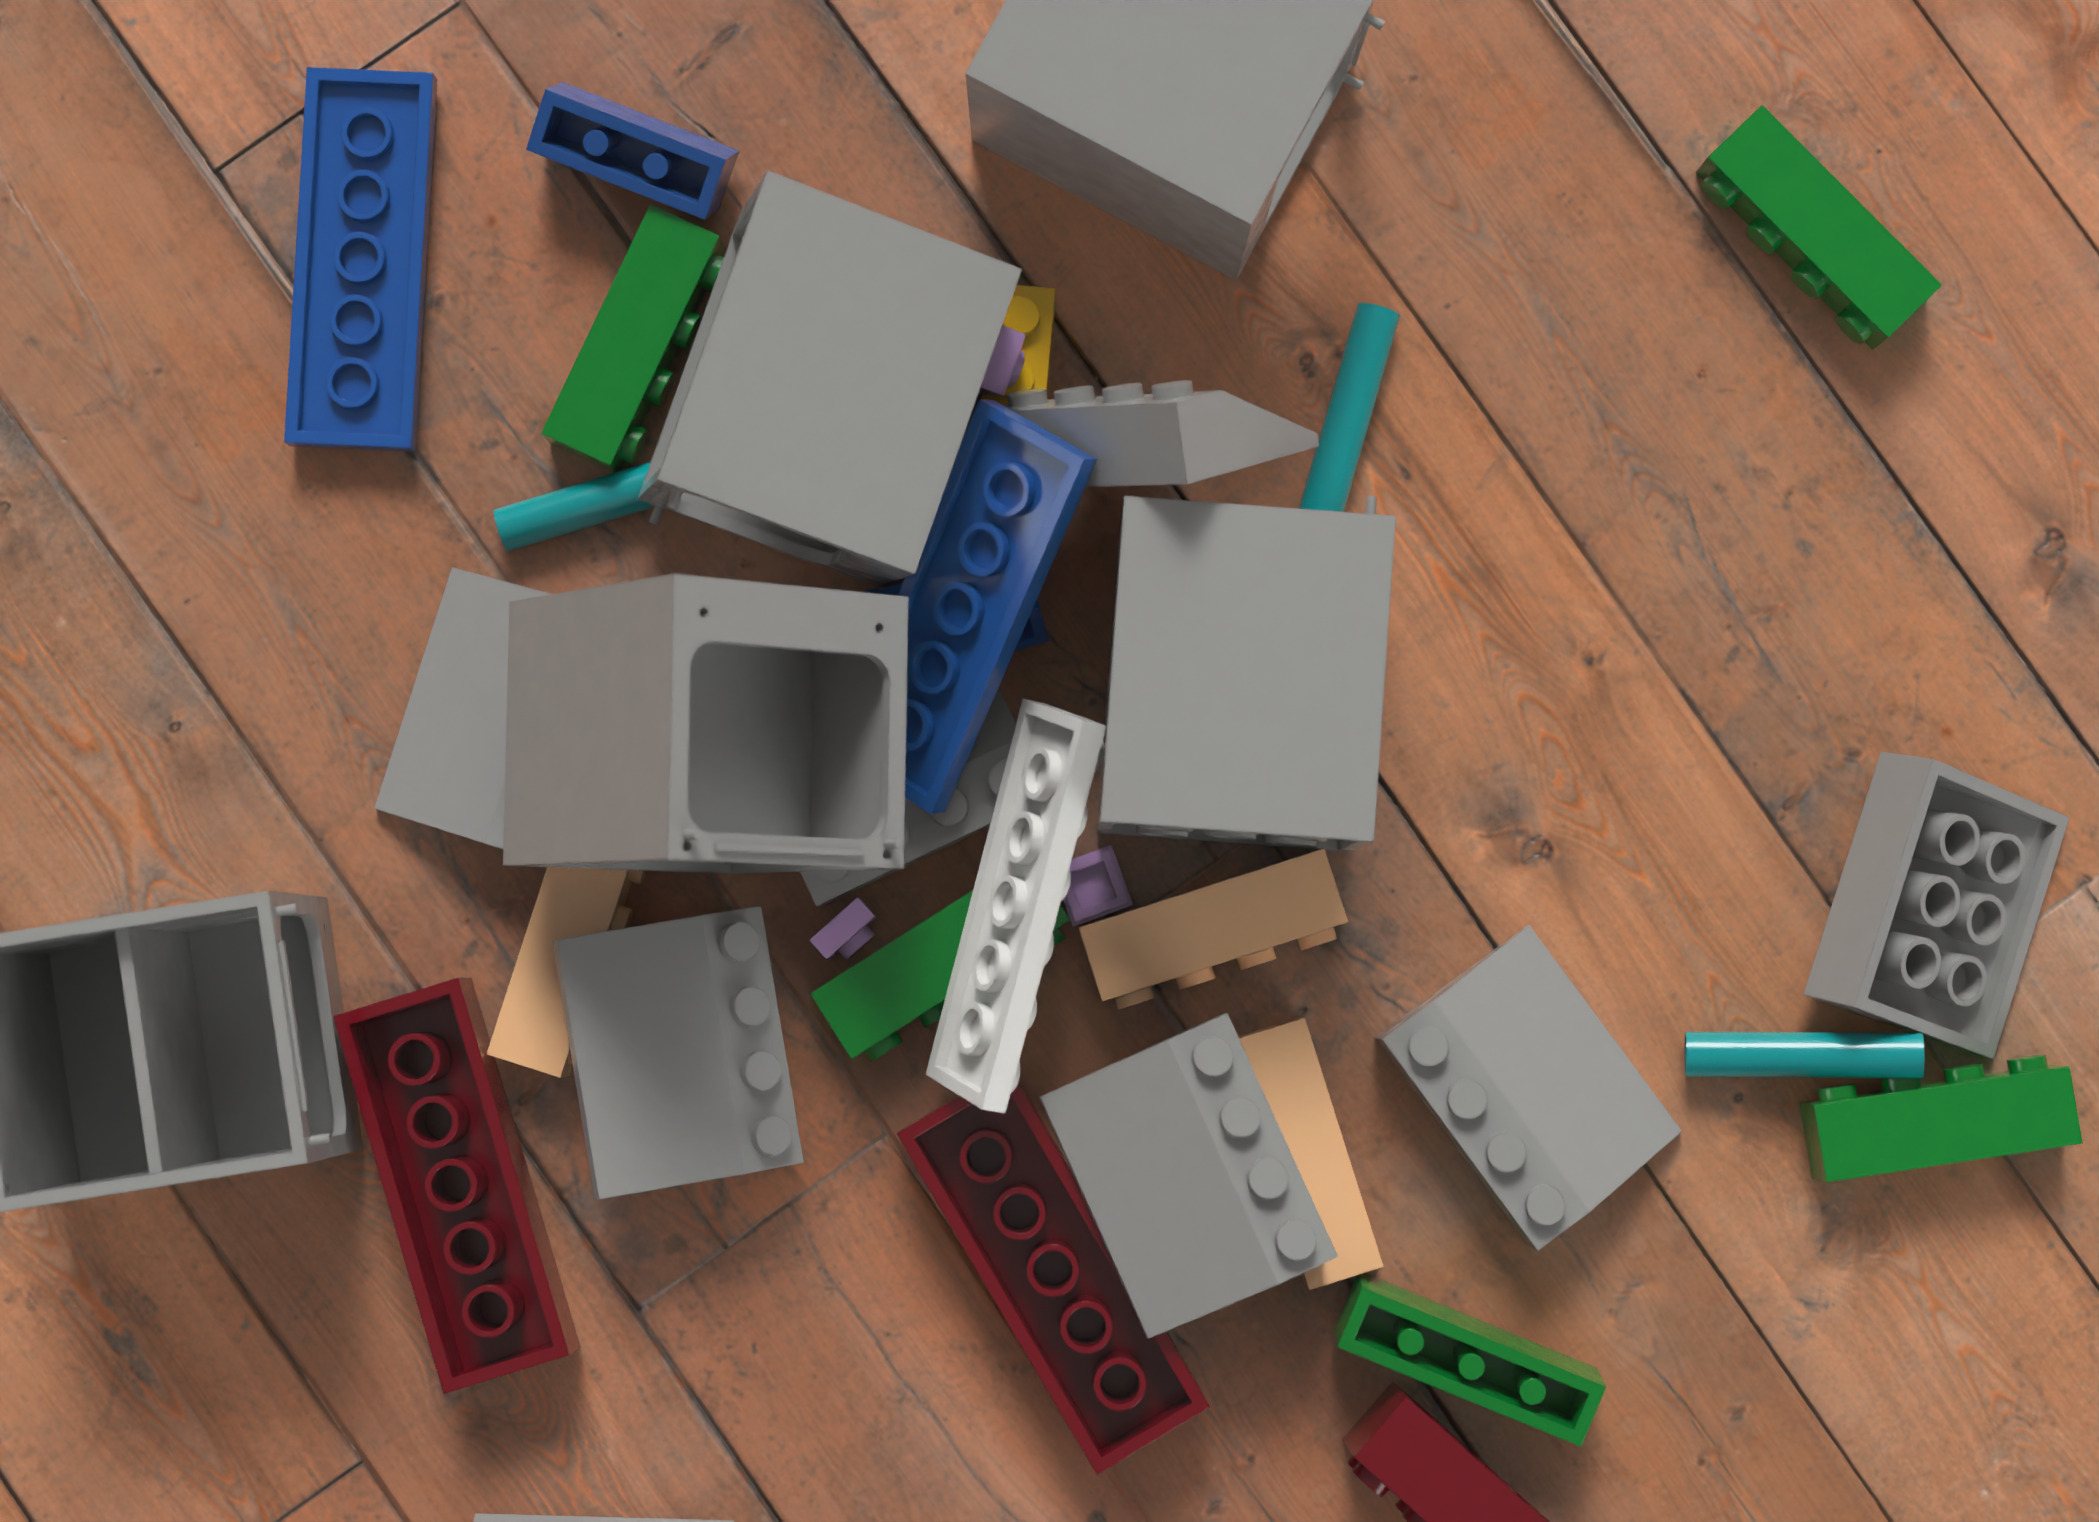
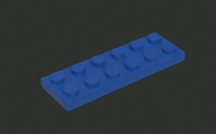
(361, 259)
(978, 585)

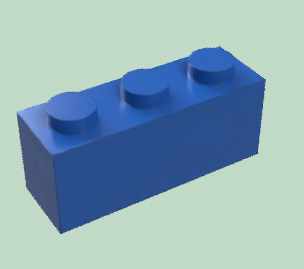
(632, 150)

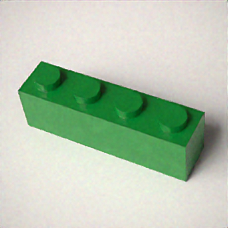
(1816, 229)
(635, 341)
(899, 983)
(1940, 1121)
(1469, 1358)

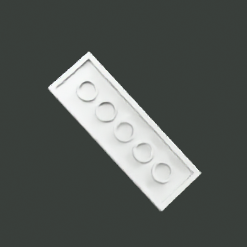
(1015, 904)

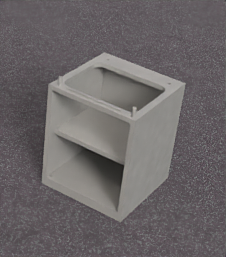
(1167, 106)
(829, 383)
(1246, 674)
(706, 728)
(170, 1048)

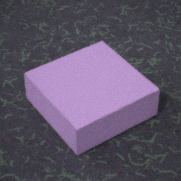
(1095, 887)

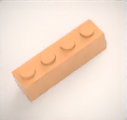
(1212, 926)
(532, 1016)
(1303, 1109)

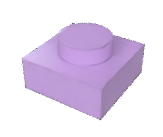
(1004, 363)
(846, 932)

